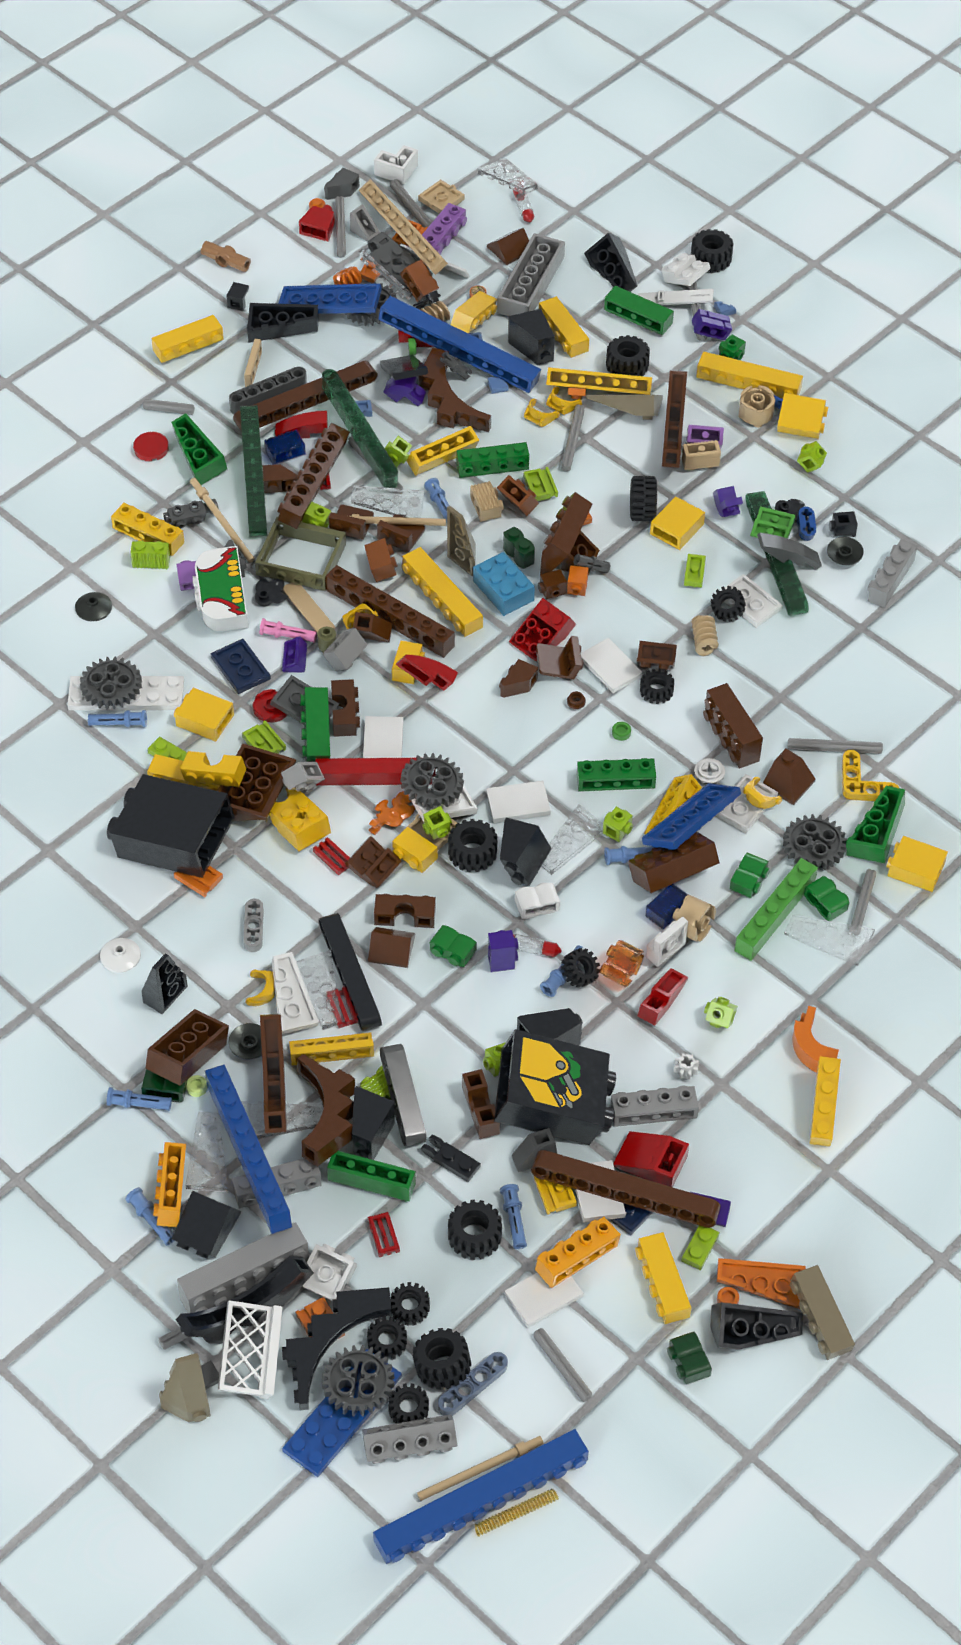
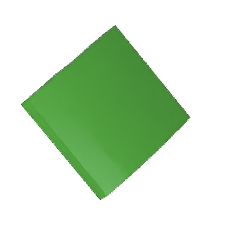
(773, 522)

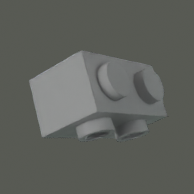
(345, 649)
(302, 776)

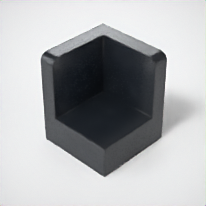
(236, 296)

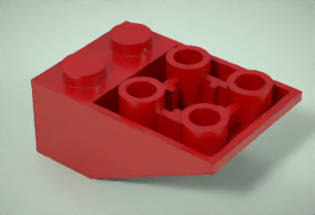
(544, 626)
(652, 1157)

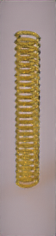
(514, 1508)

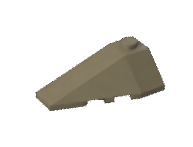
(637, 405)
(460, 542)
(185, 1390)

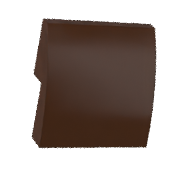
(373, 862)

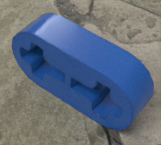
(810, 523)

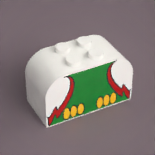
(220, 589)

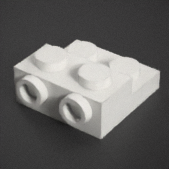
(684, 270)
(667, 942)
(330, 1271)

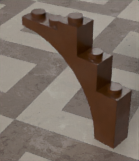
(441, 396)
(674, 419)
(273, 1074)
(333, 1128)

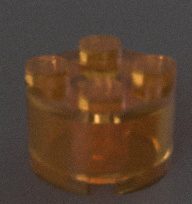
(622, 963)

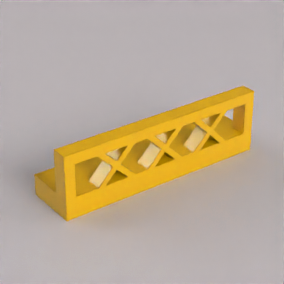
(681, 793)
(333, 1048)

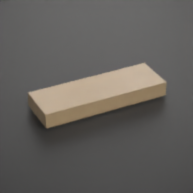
(253, 362)

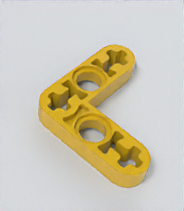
(855, 783)

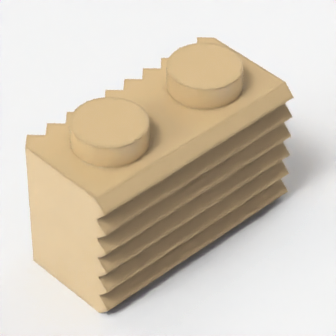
(701, 455)
(486, 501)

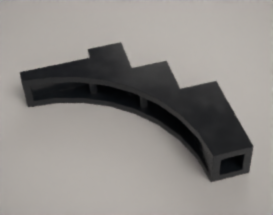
(271, 1291)
(305, 1353)

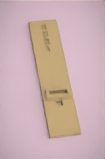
(307, 606)

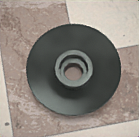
(845, 551)
(93, 606)
(244, 1035)

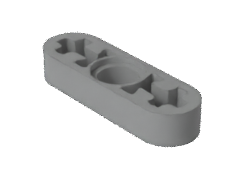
(257, 932)

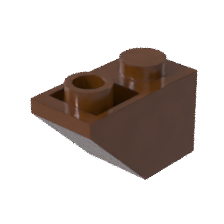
(277, 478)
(372, 627)
(519, 680)

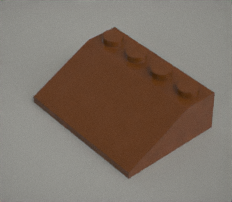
(564, 531)
(259, 784)

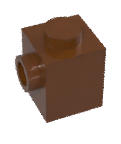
(552, 584)

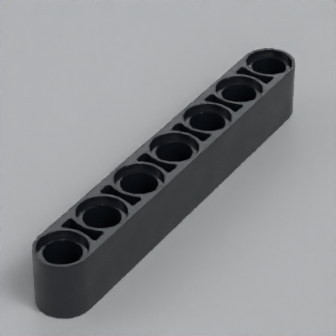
(350, 971)

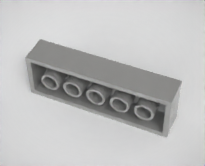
(531, 275)
(240, 1270)

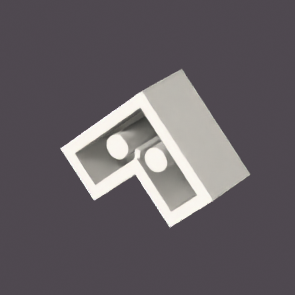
(396, 166)

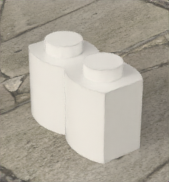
(537, 900)

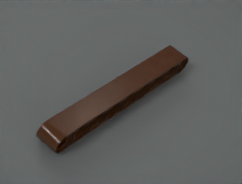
(309, 395)
(626, 1188)

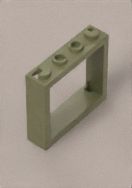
(308, 533)

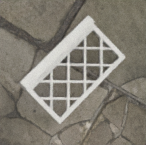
(269, 1352)

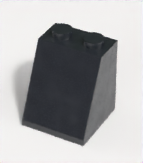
(532, 336)
(523, 850)
(555, 1024)
(371, 1122)
(205, 1225)

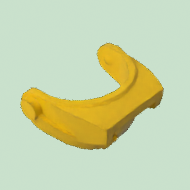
(561, 405)
(537, 417)
(348, 618)
(756, 798)
(267, 993)

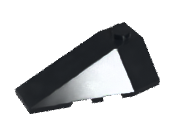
(612, 262)
(163, 984)
(748, 1326)

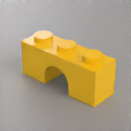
(227, 772)

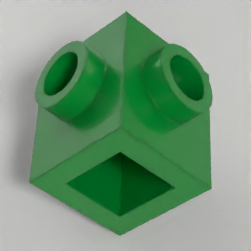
(732, 347)

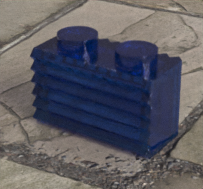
(284, 447)
(664, 905)

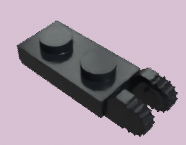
(451, 1158)

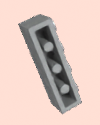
(892, 573)
(654, 1106)
(291, 1178)
(409, 1438)

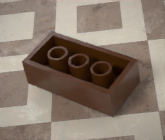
(733, 726)
(665, 866)
(187, 1047)

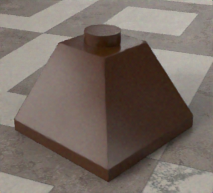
(789, 776)

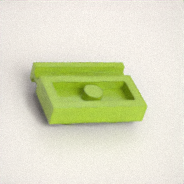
(540, 483)
(264, 737)

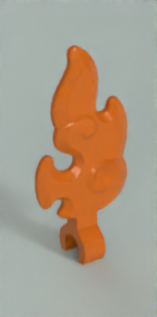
(392, 816)

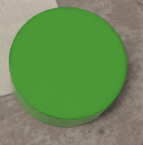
(412, 346)
(621, 731)

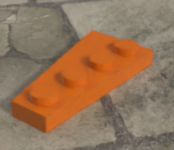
(760, 1278)

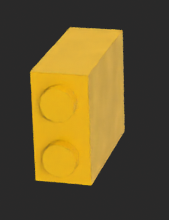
(802, 416)
(677, 523)
(204, 714)
(916, 863)

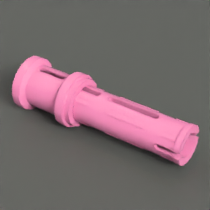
(278, 630)

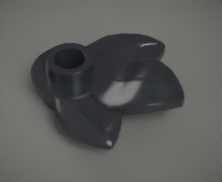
(431, 298)
(791, 506)
(269, 592)

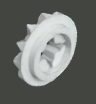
(716, 767)

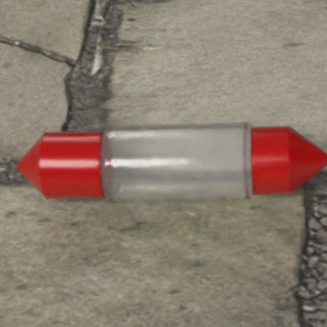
(524, 206)
(537, 946)

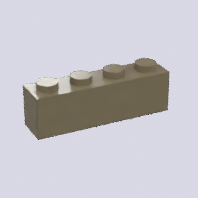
(822, 1312)

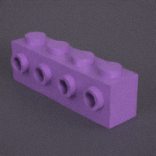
(445, 226)

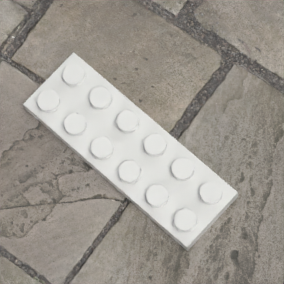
(155, 694)

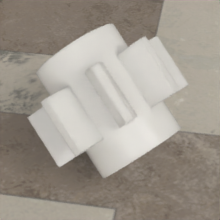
(686, 1066)

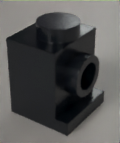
(843, 523)

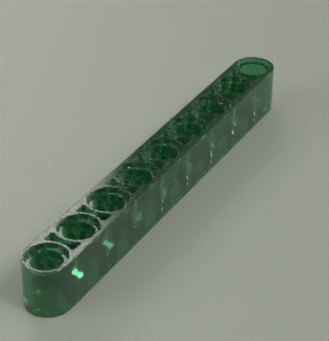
(360, 429)
(253, 471)
(783, 573)

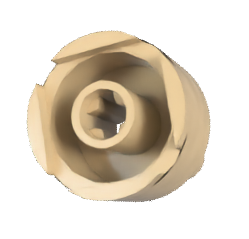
(756, 405)
(698, 916)

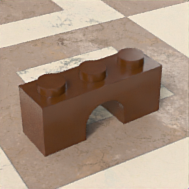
(345, 719)
(390, 906)
(478, 1101)

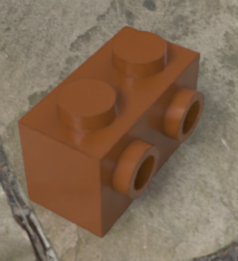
(419, 280)
(515, 492)
(381, 559)

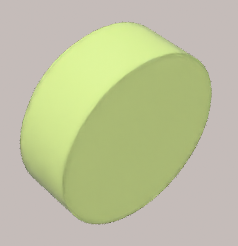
(196, 1086)

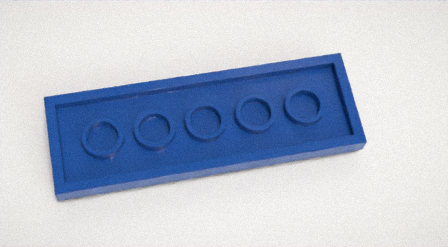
(334, 298)
(691, 816)
(327, 1431)

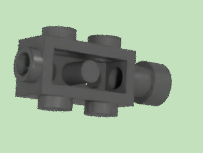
(187, 514)

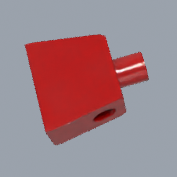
(318, 223)

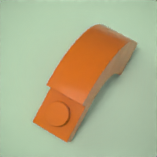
(804, 1043)

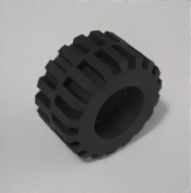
(714, 248)
(627, 356)
(643, 498)
(468, 833)
(471, 1214)
(444, 1372)

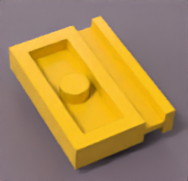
(555, 1196)

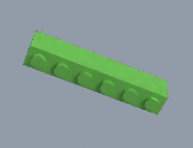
(775, 909)

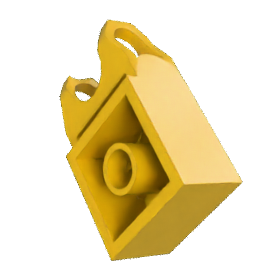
(299, 820)

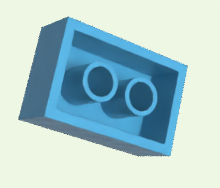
(503, 583)

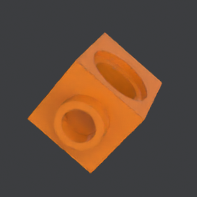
(577, 580)

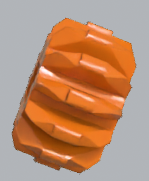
(347, 276)

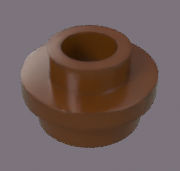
(576, 696)

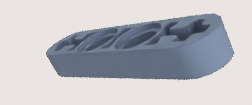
(471, 1382)

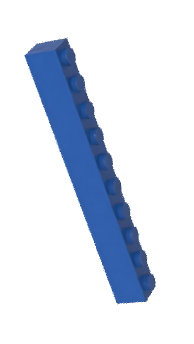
(459, 344)
(248, 1149)
(480, 1496)

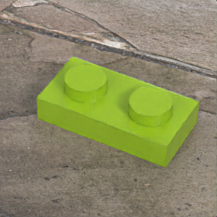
(694, 570)
(167, 749)
(700, 1247)

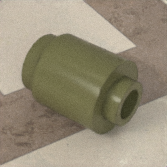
(326, 637)

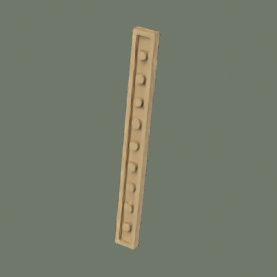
(403, 227)

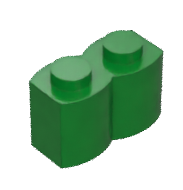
(749, 875)
(826, 898)
(453, 946)

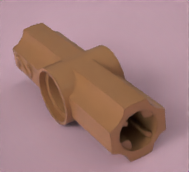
(225, 256)

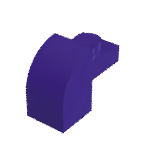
(405, 388)
(727, 502)

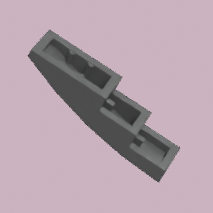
(786, 549)

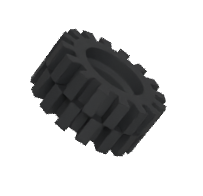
(723, 595)
(657, 677)
(588, 963)
(410, 1292)
(387, 1326)
(408, 1393)

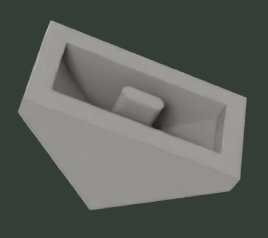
(362, 224)

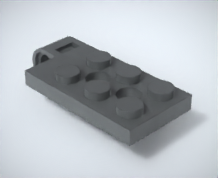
(387, 252)

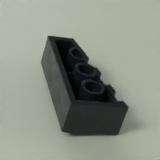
(281, 320)

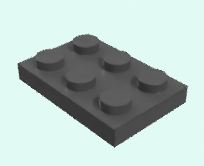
(288, 699)

